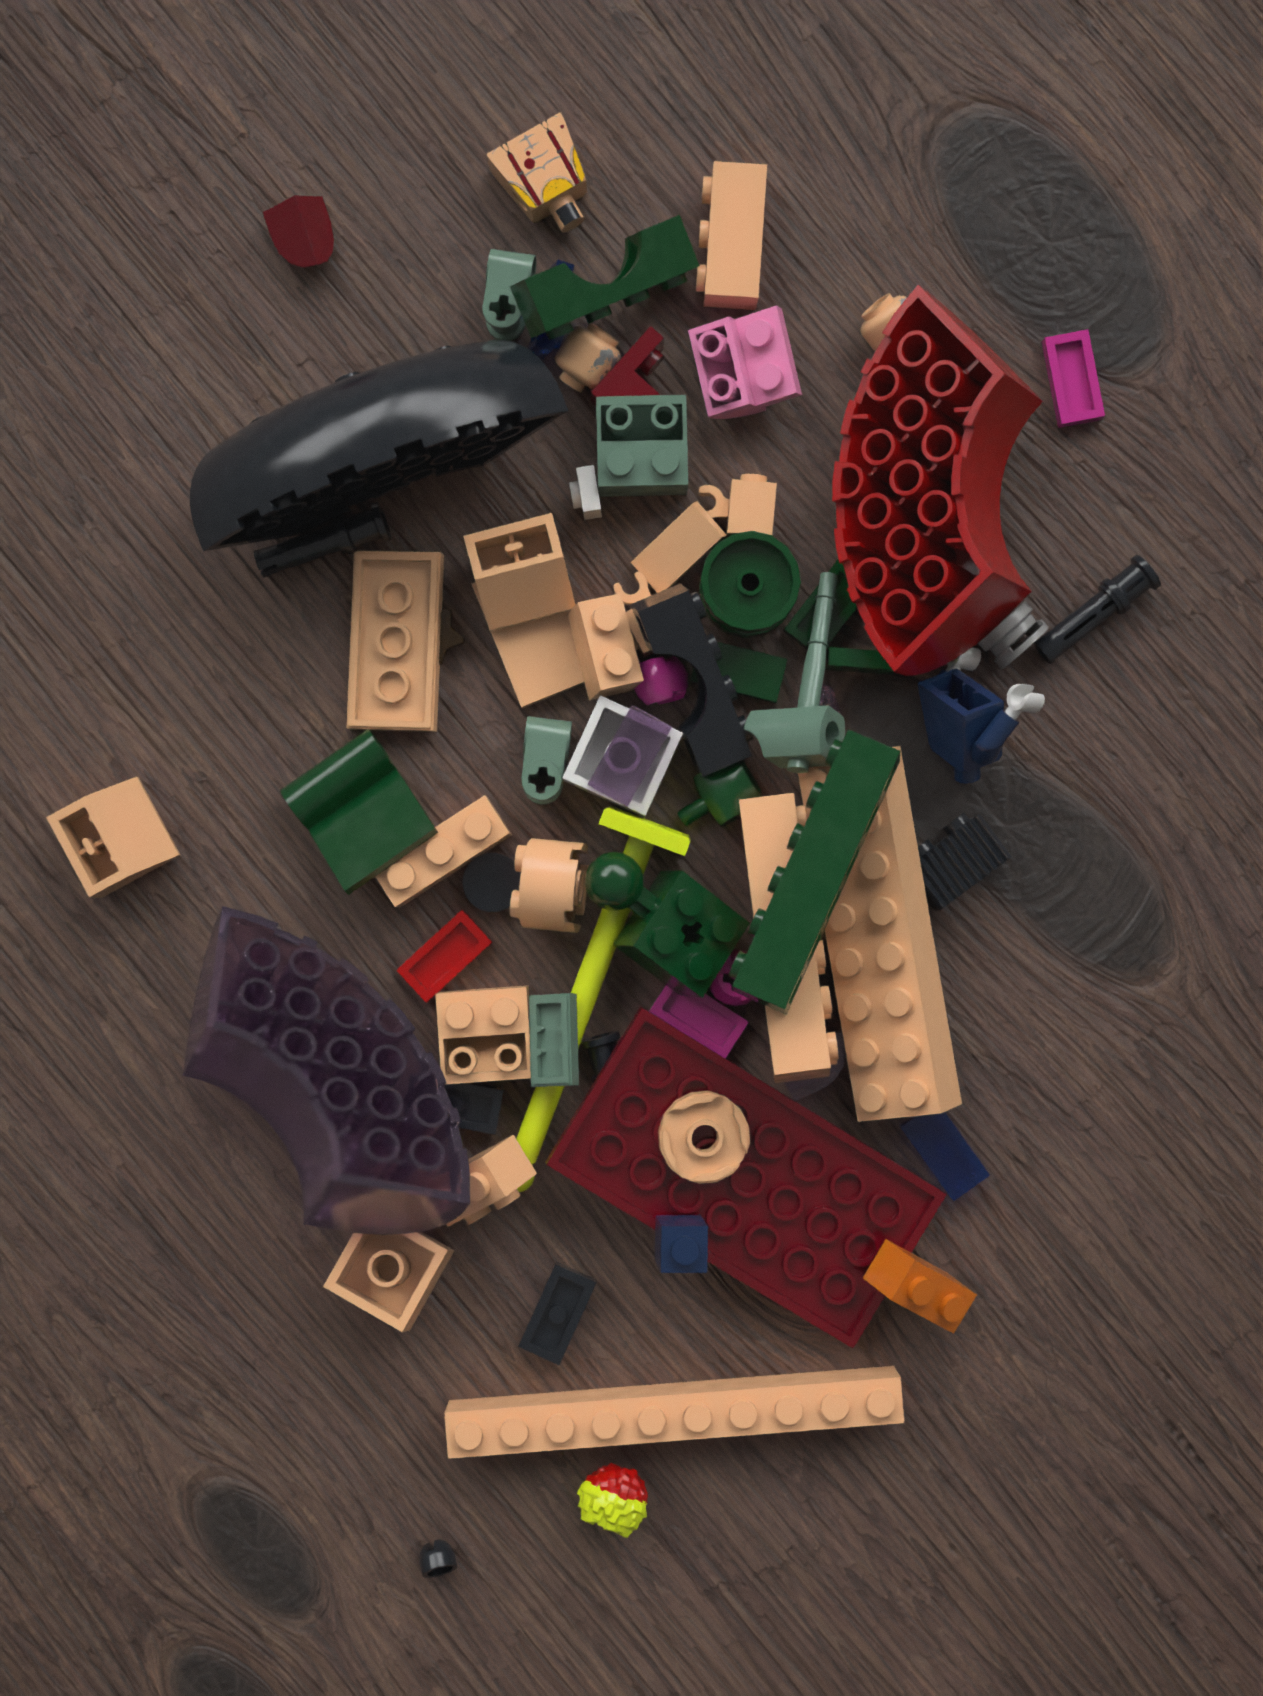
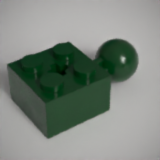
(653, 933)

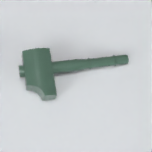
(804, 734)

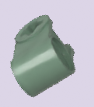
(503, 271)
(545, 750)

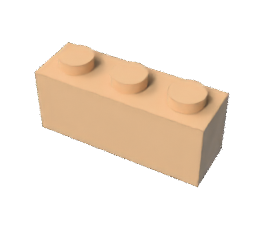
(732, 235)
(454, 846)

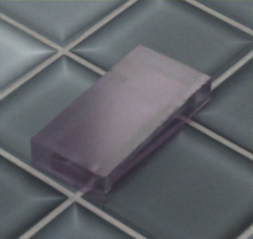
(629, 756)

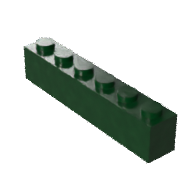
(815, 872)

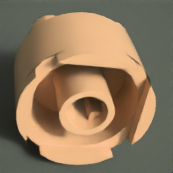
(550, 885)

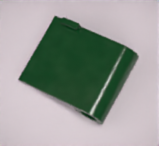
(359, 811)

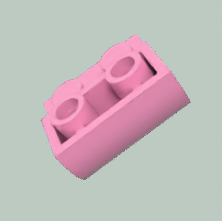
(745, 363)

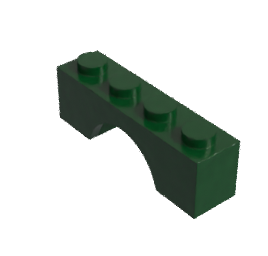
(560, 296)

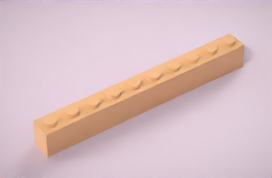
(673, 1412)

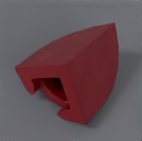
(301, 230)

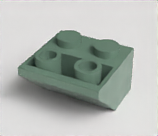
(642, 445)

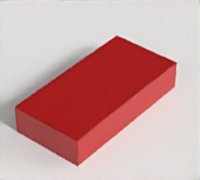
(444, 956)

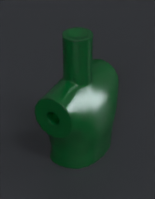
(721, 794)

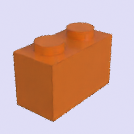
(919, 1286)

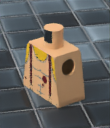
(542, 173)

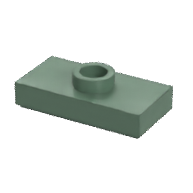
(553, 1040)

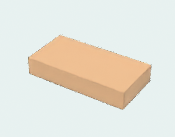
(678, 548)

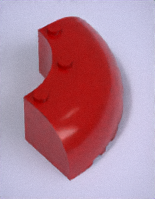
(925, 488)

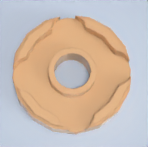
(694, 1111)

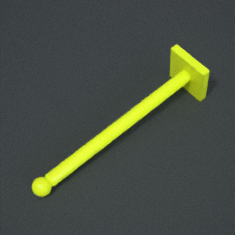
(595, 964)

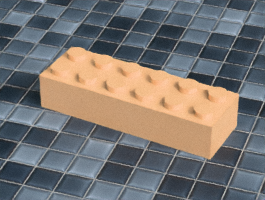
(800, 1038)

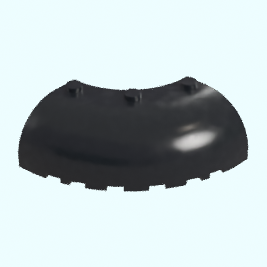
(370, 439)

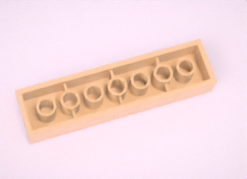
(889, 970)

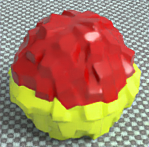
(613, 1499)

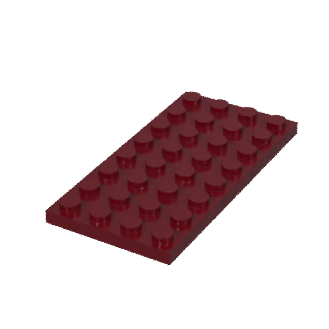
(796, 1212)

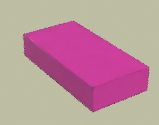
(1073, 378)
(700, 1019)

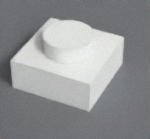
(585, 493)

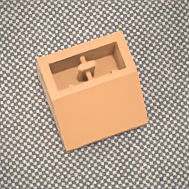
(520, 572)
(113, 837)
(484, 1034)

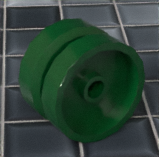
(760, 560)

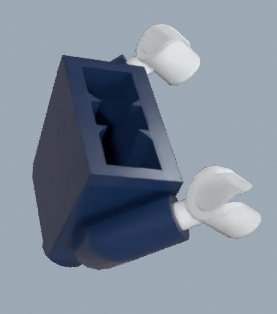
(968, 721)

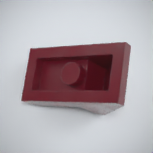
(625, 376)

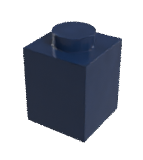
(681, 1243)

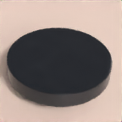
(490, 881)

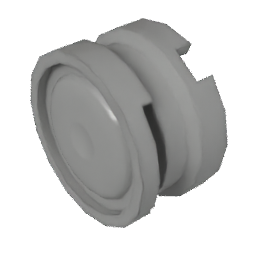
(1010, 631)

